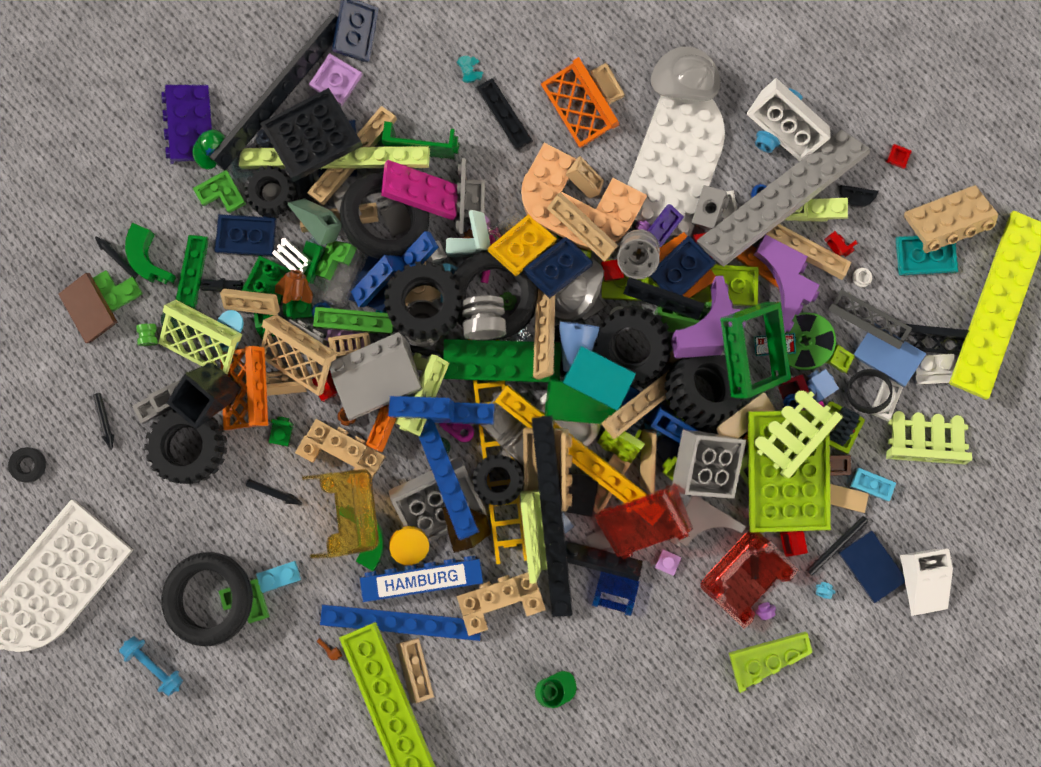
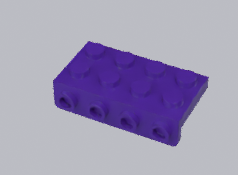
(186, 118)

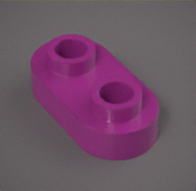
(455, 431)

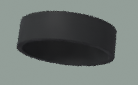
(869, 372)

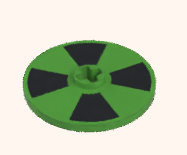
(820, 346)

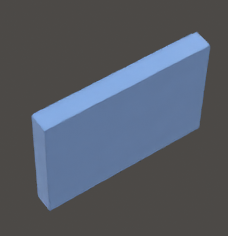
(893, 362)

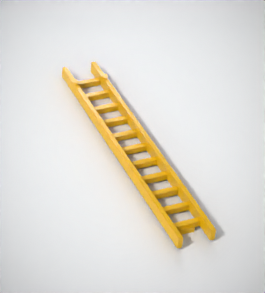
(506, 543)

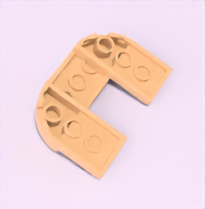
(548, 178)

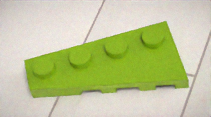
(761, 660)

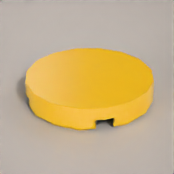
(409, 545)

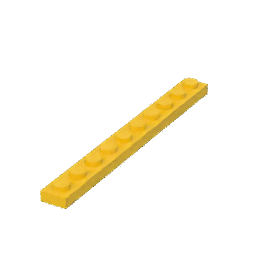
(581, 454)

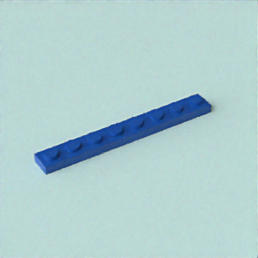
(447, 481)
(396, 622)

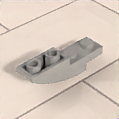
(154, 404)

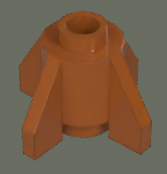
(293, 287)

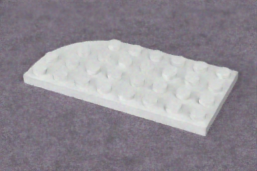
(678, 158)
(57, 578)

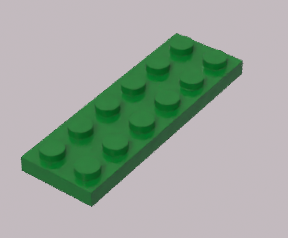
(494, 360)

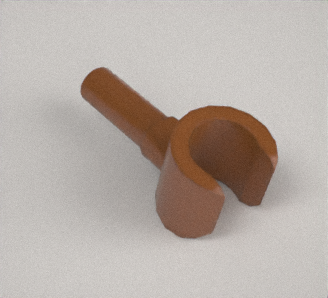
(333, 654)

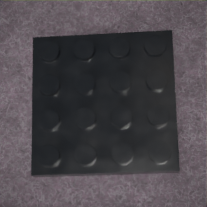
(311, 134)

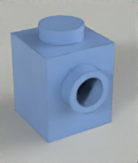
(821, 384)

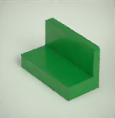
(315, 254)

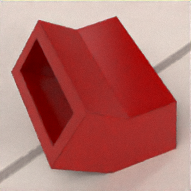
(329, 388)
(793, 543)

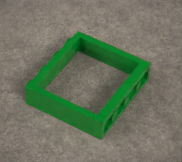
(737, 354)

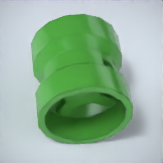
(146, 334)

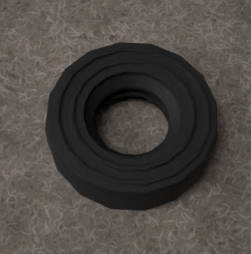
(15, 461)

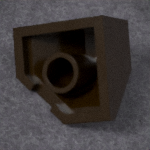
(470, 541)

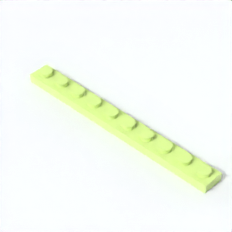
(360, 158)

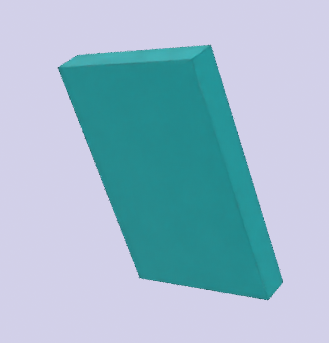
(915, 261)
(599, 378)

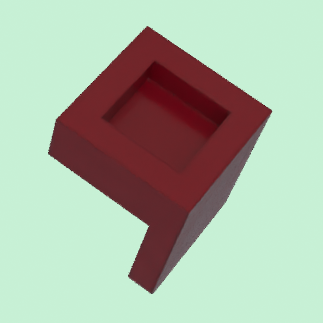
(793, 386)

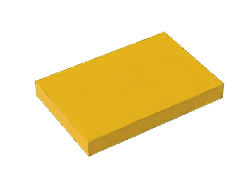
(522, 245)

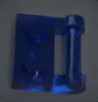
(618, 587)

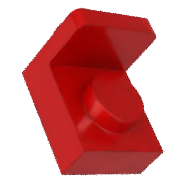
(838, 246)

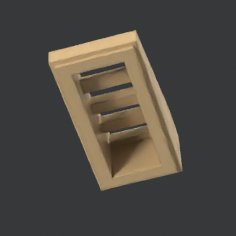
(333, 340)

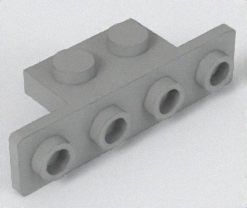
(472, 197)

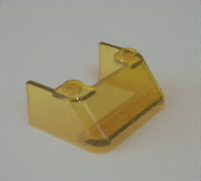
(354, 512)

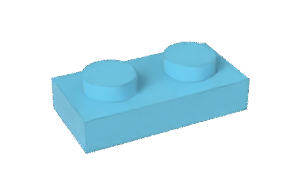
(873, 484)
(278, 576)

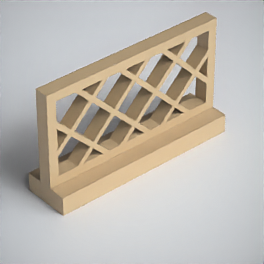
(299, 342)

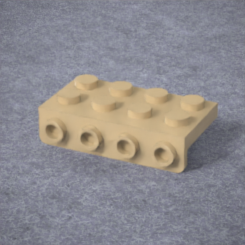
(952, 218)
(563, 442)

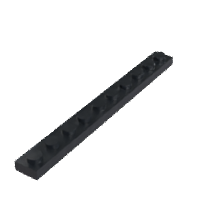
(275, 94)
(552, 516)

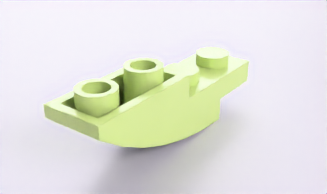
(821, 210)

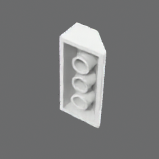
(789, 120)

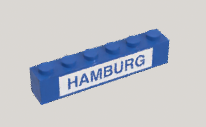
(421, 580)

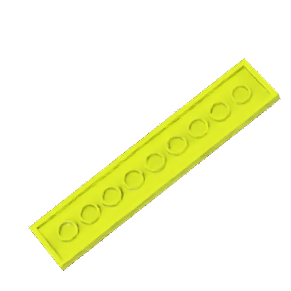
(998, 306)

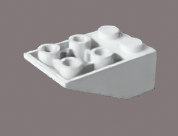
(927, 580)

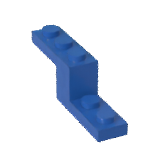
(389, 265)
(441, 410)
(662, 418)

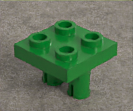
(265, 277)

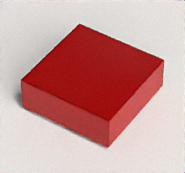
(898, 156)
(612, 271)

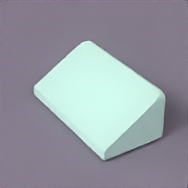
(479, 230)
(460, 247)

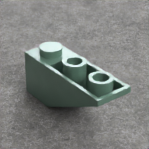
(318, 220)

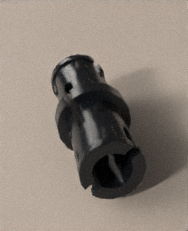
(222, 283)

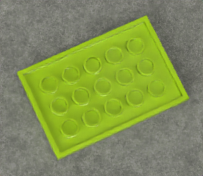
(785, 503)

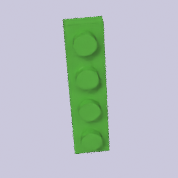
(352, 320)

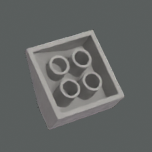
(708, 464)

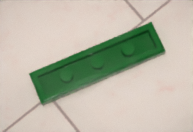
(192, 270)

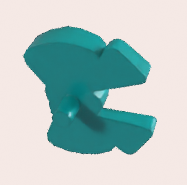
(466, 64)

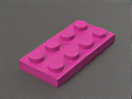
(419, 190)

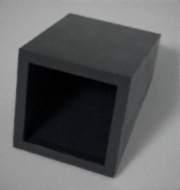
(203, 394)

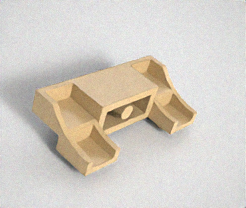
(339, 445)
(498, 595)

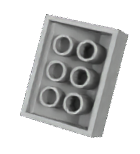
(374, 374)
(421, 502)

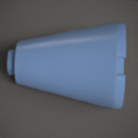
(572, 337)

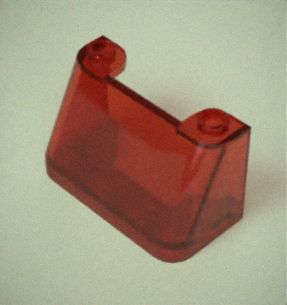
(645, 521)
(733, 578)

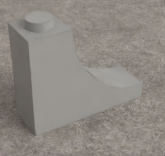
(704, 517)

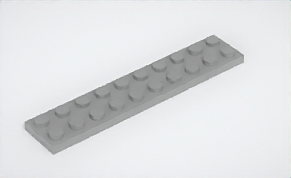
(782, 197)

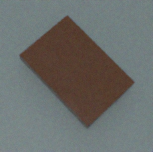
(87, 308)

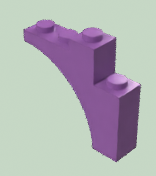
(785, 266)
(706, 336)

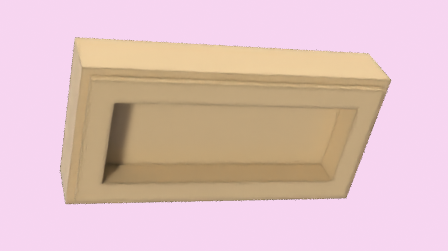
(607, 83)

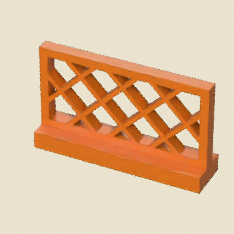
(595, 96)
(255, 388)

